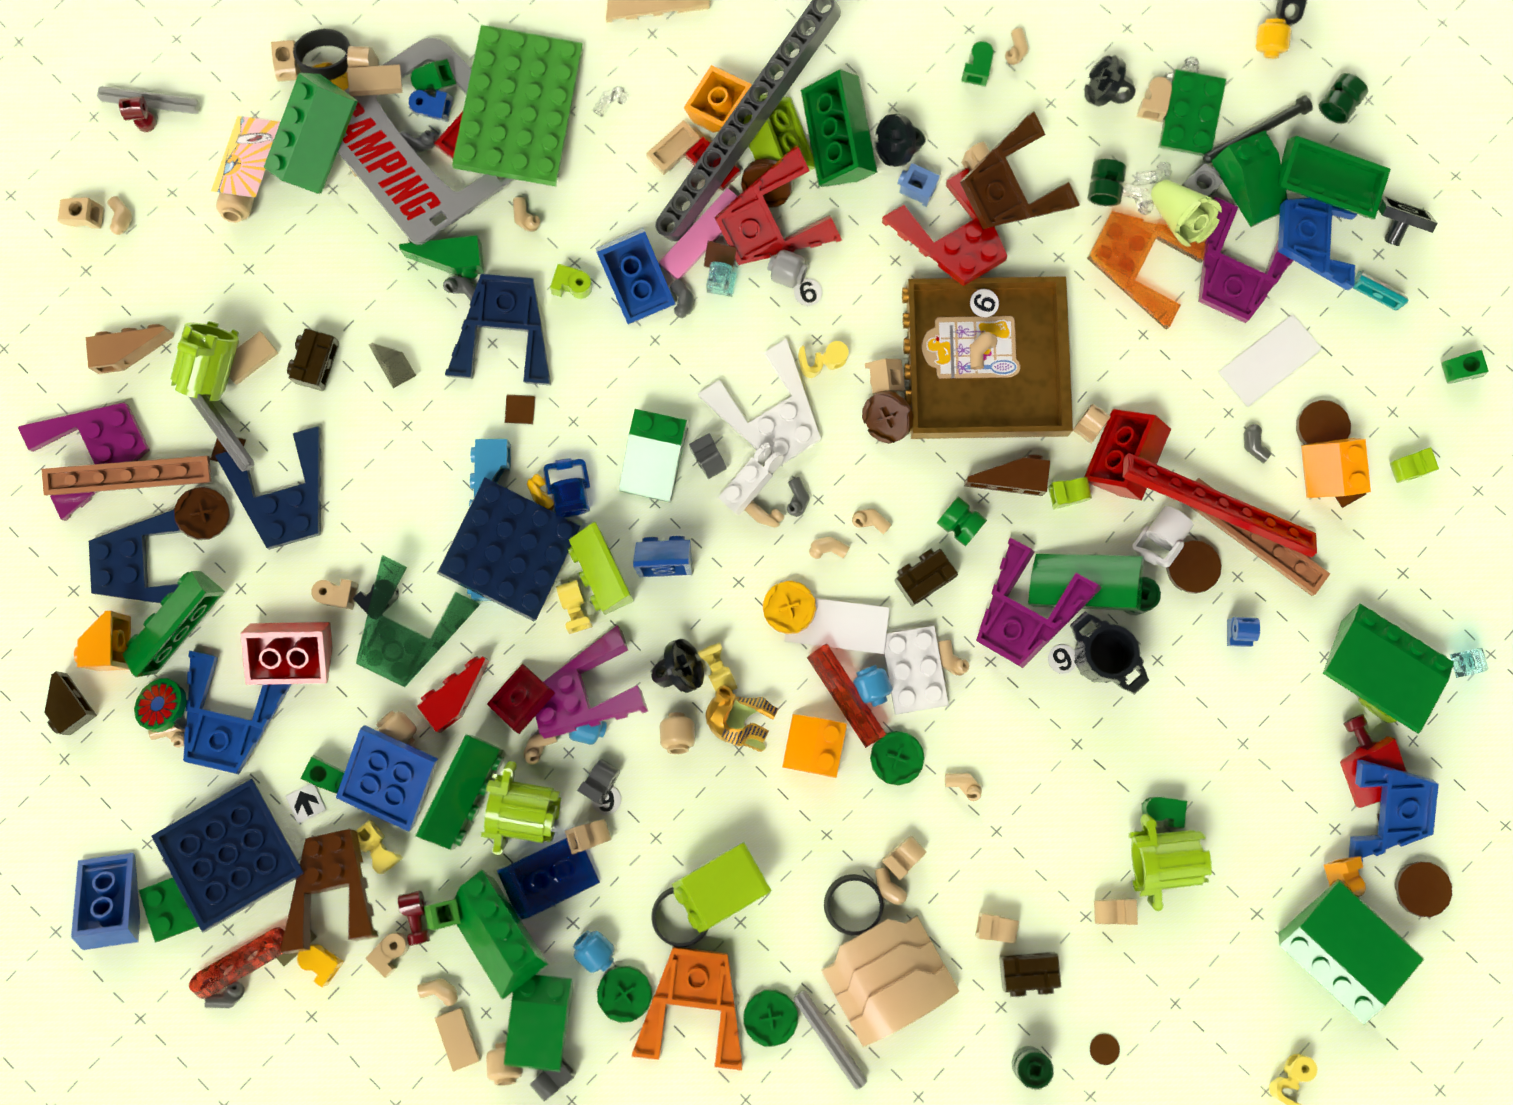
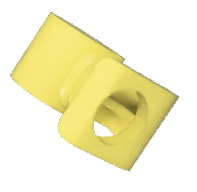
(834, 358)
(572, 599)
(720, 675)
(371, 839)
(1298, 1069)

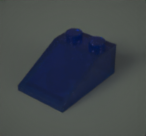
(546, 878)

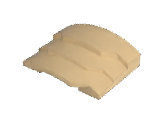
(888, 978)

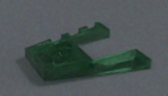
(394, 648)

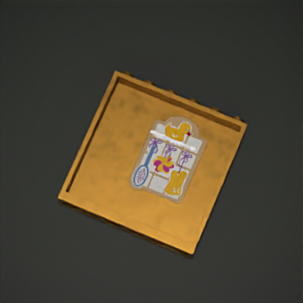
(1023, 377)

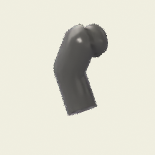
(422, 143)
(459, 285)
(685, 299)
(1252, 443)
(228, 998)

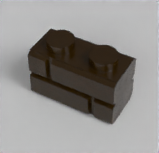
(313, 359)
(925, 577)
(1030, 972)

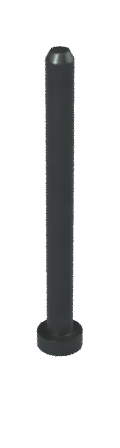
(1303, 106)

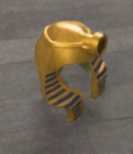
(727, 716)

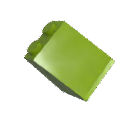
(721, 888)

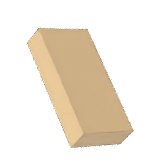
(374, 80)
(672, 147)
(251, 357)
(457, 1039)

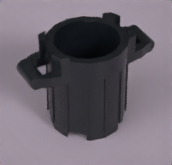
(1108, 653)

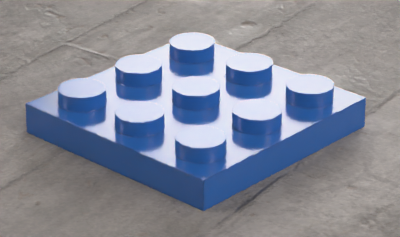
(386, 778)

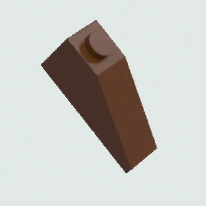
(1021, 476)

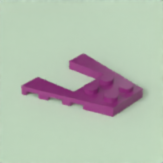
(1232, 285)
(108, 434)
(1016, 630)
(570, 703)

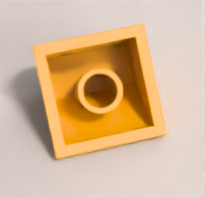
(715, 99)
(1336, 468)
(104, 643)
(814, 745)

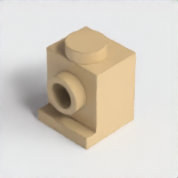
(886, 375)

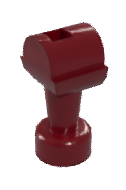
(136, 110)
(1357, 725)
(413, 907)

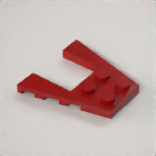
(751, 227)
(962, 253)

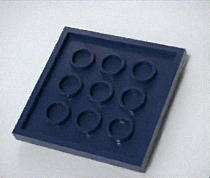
(508, 549)
(227, 855)

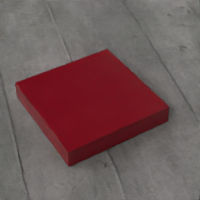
(520, 698)

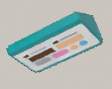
(1379, 291)

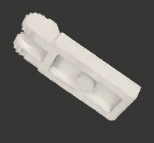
(751, 479)

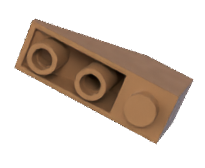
(118, 351)

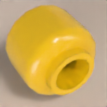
(1273, 38)

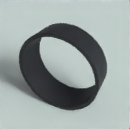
(317, 39)
(852, 877)
(653, 917)

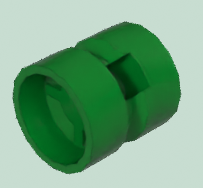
(961, 521)

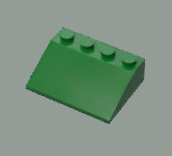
(1387, 667)
(1350, 951)

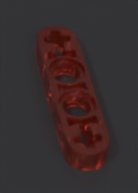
(211, 979)

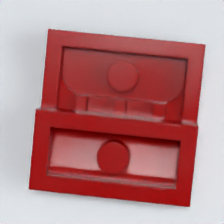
(1383, 753)

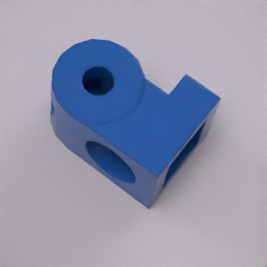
(430, 106)
(1242, 631)

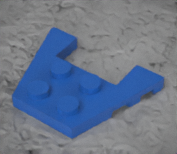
(1307, 238)
(1405, 809)

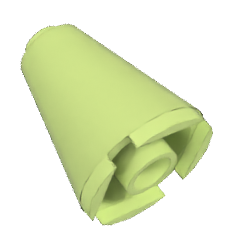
(1185, 211)

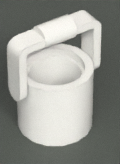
(1167, 532)

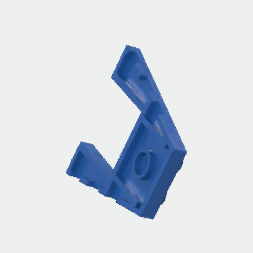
(218, 738)

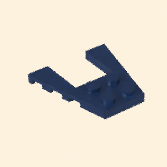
(503, 305)
(287, 513)
(120, 560)

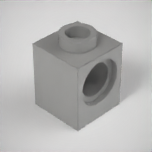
(1206, 175)

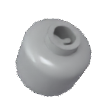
(787, 268)

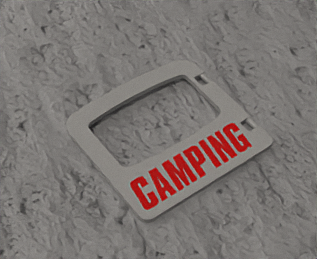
(394, 170)

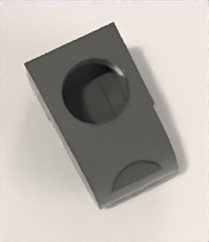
(707, 456)
(599, 781)
(551, 1081)

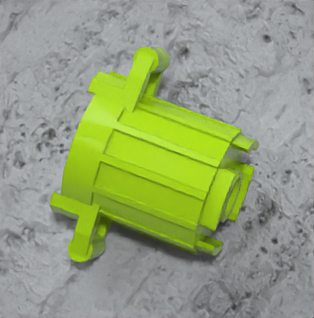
(204, 360)
(519, 810)
(1167, 860)

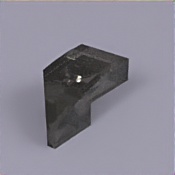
(393, 364)

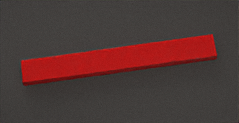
(1219, 505)

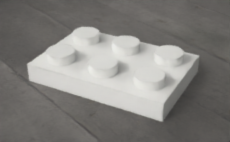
(915, 670)

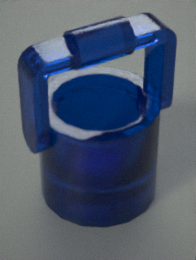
(568, 494)

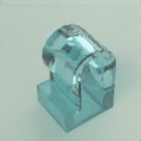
(721, 279)
(1469, 662)

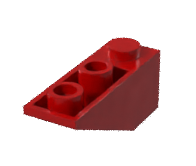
(450, 701)

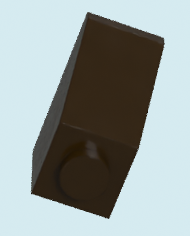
(66, 705)

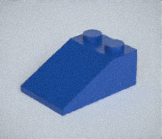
(635, 276)
(663, 558)
(106, 902)

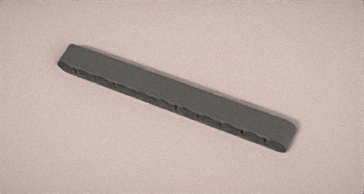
(748, 106)

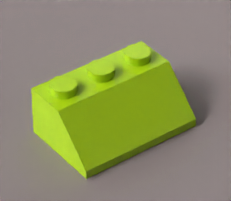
(780, 134)
(599, 570)

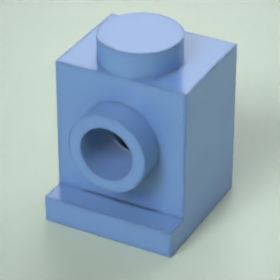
(924, 178)

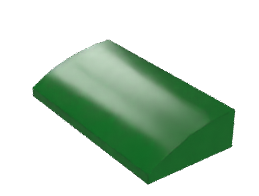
(1332, 176)
(1117, 575)

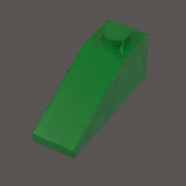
(453, 255)

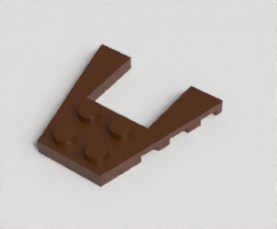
(995, 190)
(329, 864)

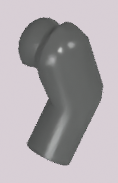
(800, 499)

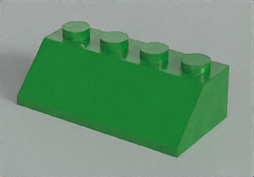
(838, 129)
(310, 132)
(171, 624)
(460, 793)
(497, 934)

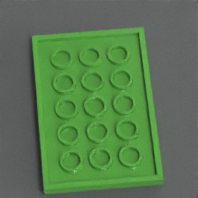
(517, 105)

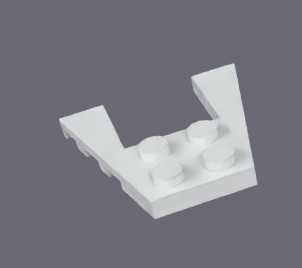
(786, 426)

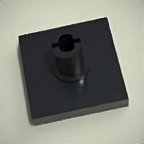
(1403, 217)

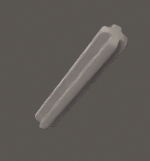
(153, 100)
(223, 432)
(830, 1040)

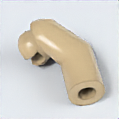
(1019, 49)
(826, 545)
(175, 734)
(966, 783)
(889, 890)

